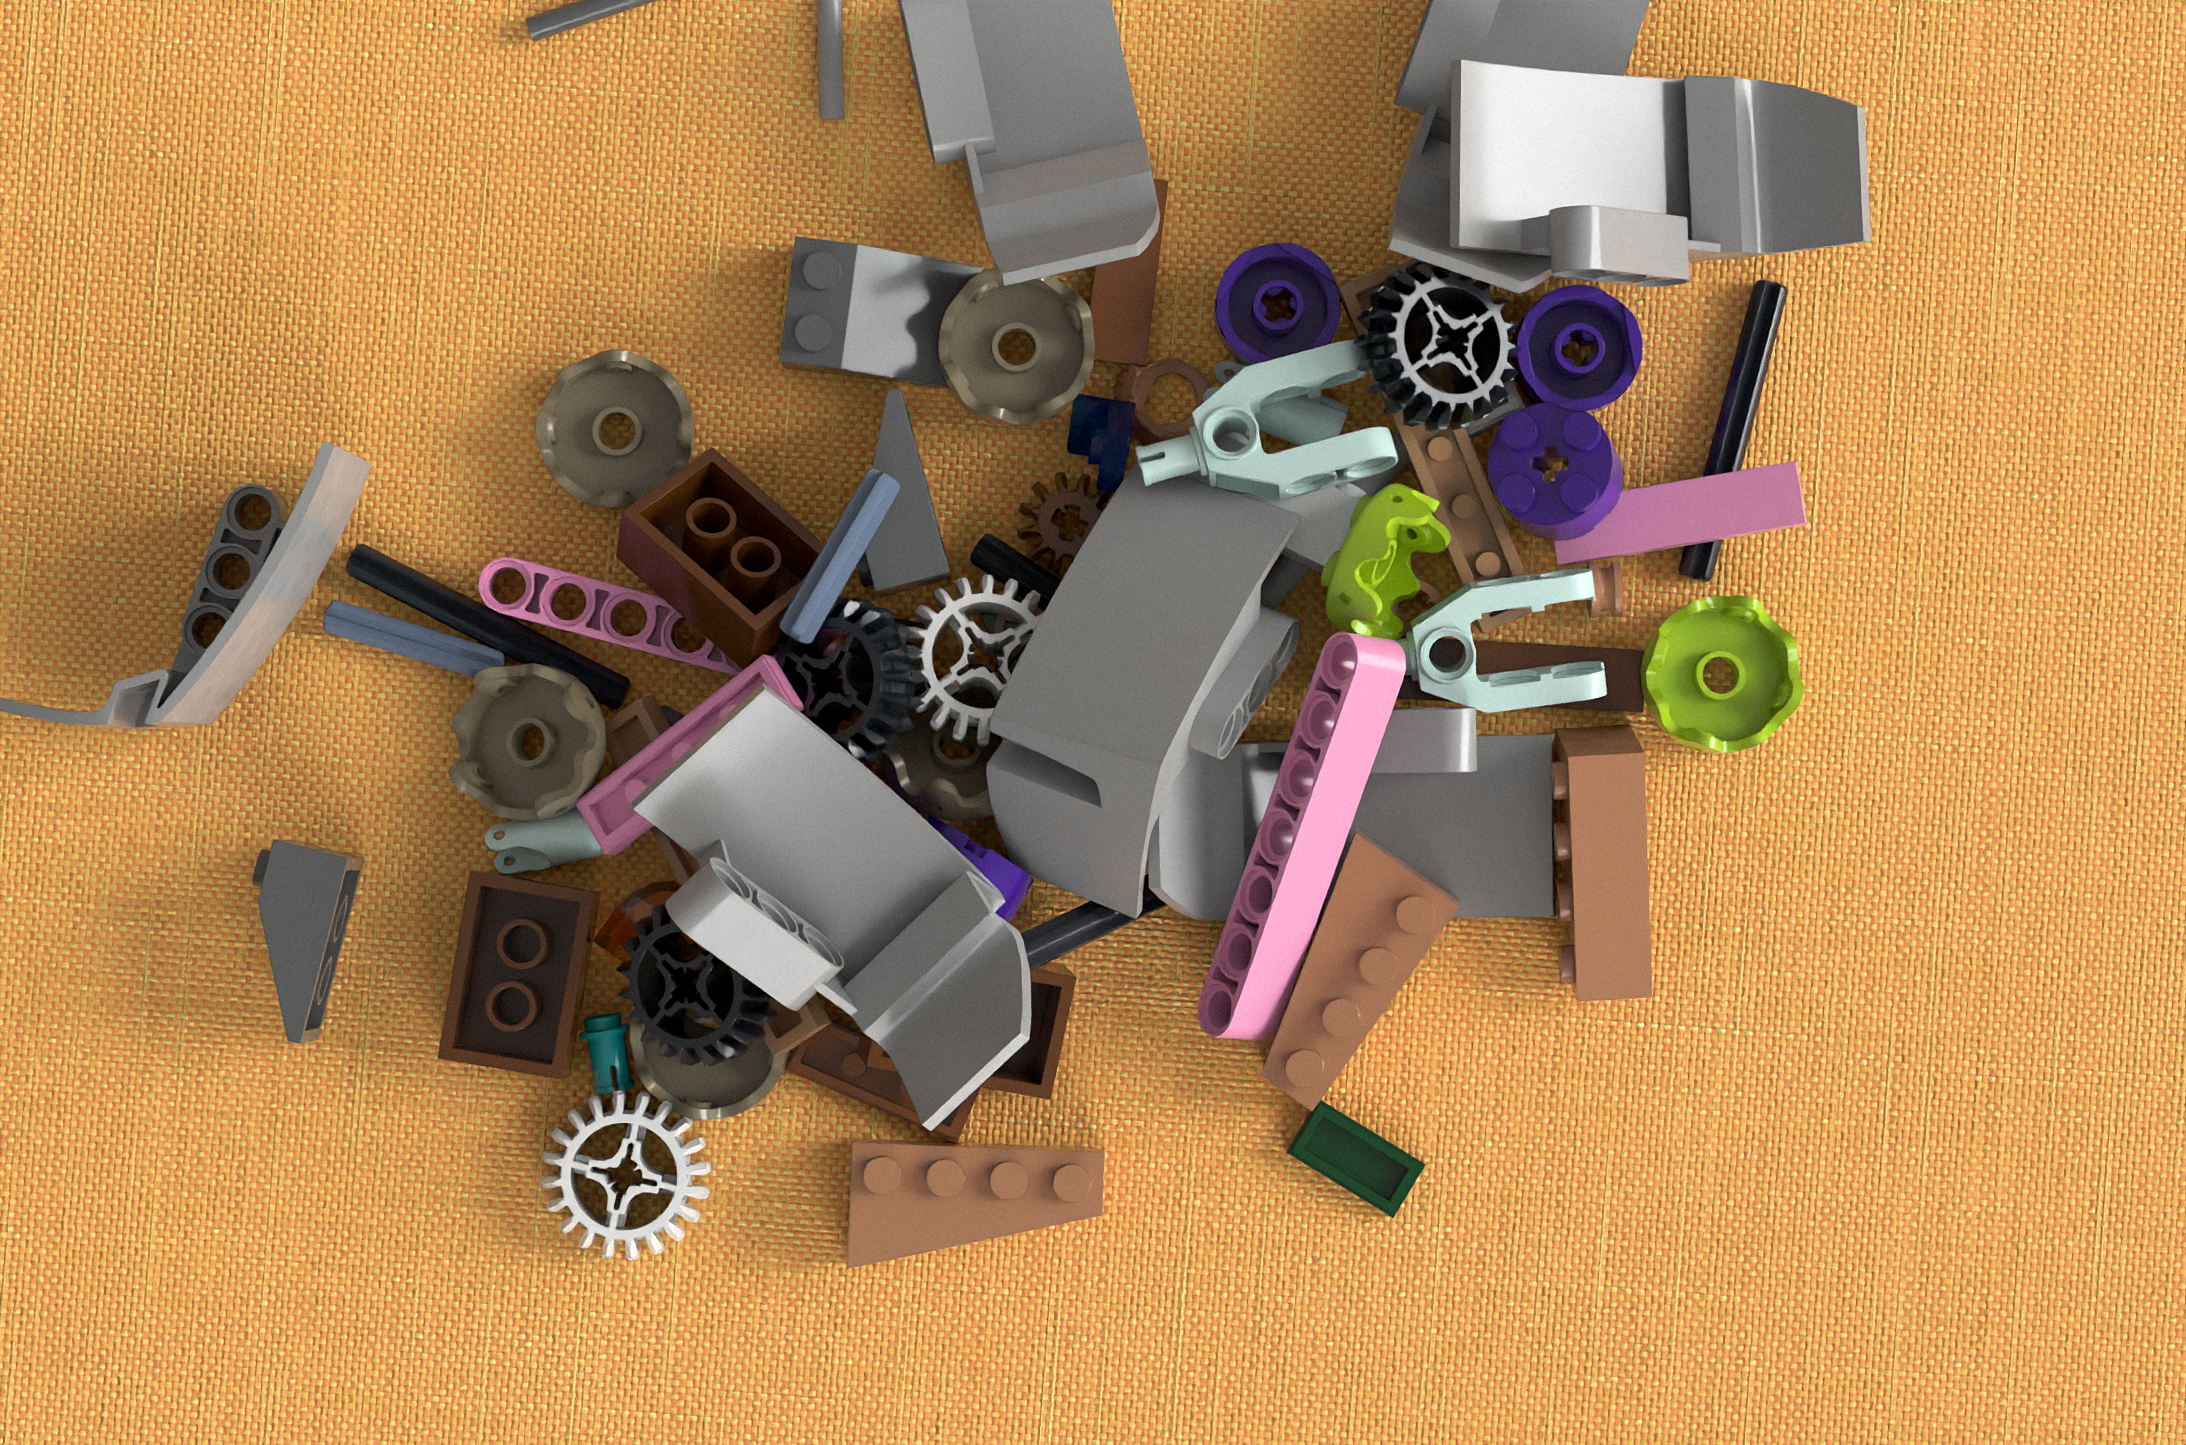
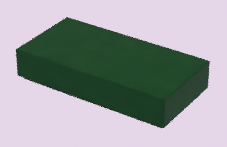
(1355, 1158)

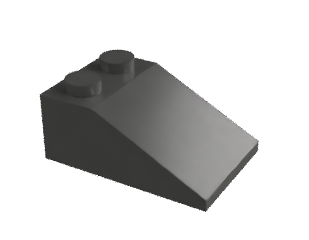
(868, 311)
(908, 542)
(305, 918)

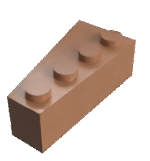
(1604, 863)
(1360, 957)
(951, 1194)

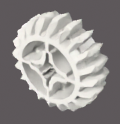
(960, 679)
(614, 1227)

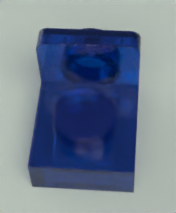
(1104, 434)

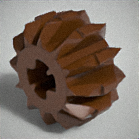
(1052, 505)

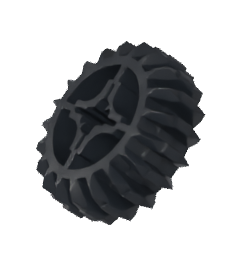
(1469, 361)
(874, 672)
(664, 986)

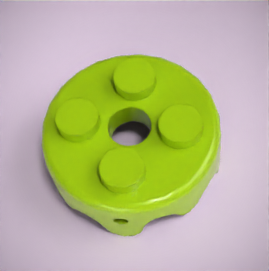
(1374, 561)
(1763, 668)

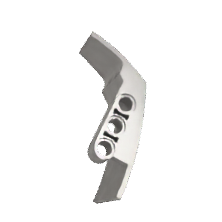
(1518, 33)
(1042, 126)
(1650, 171)
(283, 569)
(1131, 671)
(1438, 797)
(845, 893)

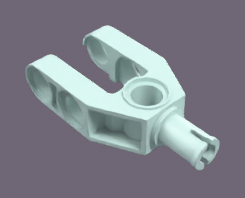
(1284, 472)
(1504, 689)

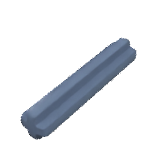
(839, 556)
(409, 639)

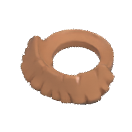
(1134, 388)

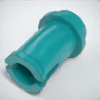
(607, 1049)

